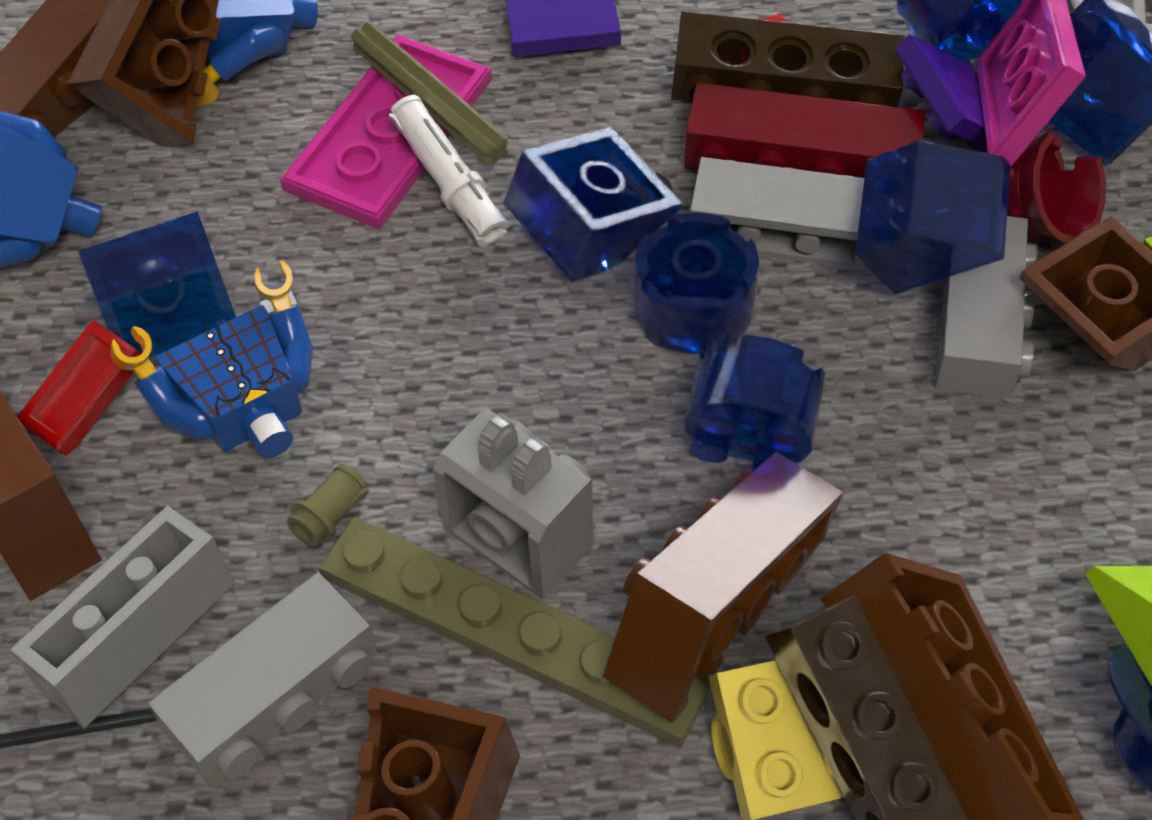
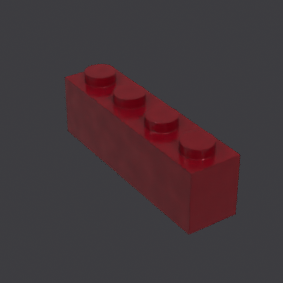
(794, 130)

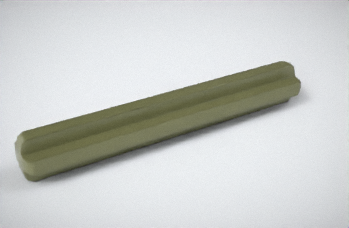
(440, 101)

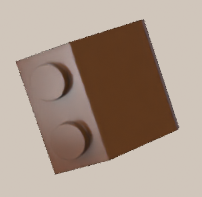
(1101, 291)

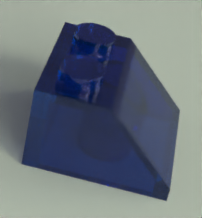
(1116, 95)
(588, 201)
(932, 213)
(159, 282)

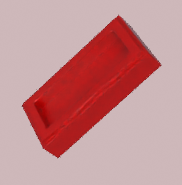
(77, 390)

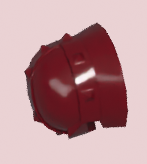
(1056, 200)

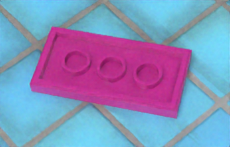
(1027, 75)
(359, 156)

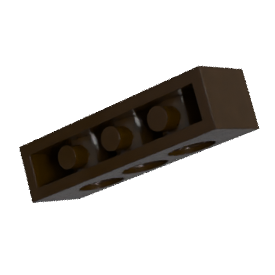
(787, 59)
(862, 717)

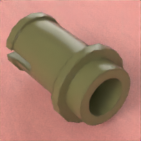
(317, 516)

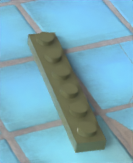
(494, 623)

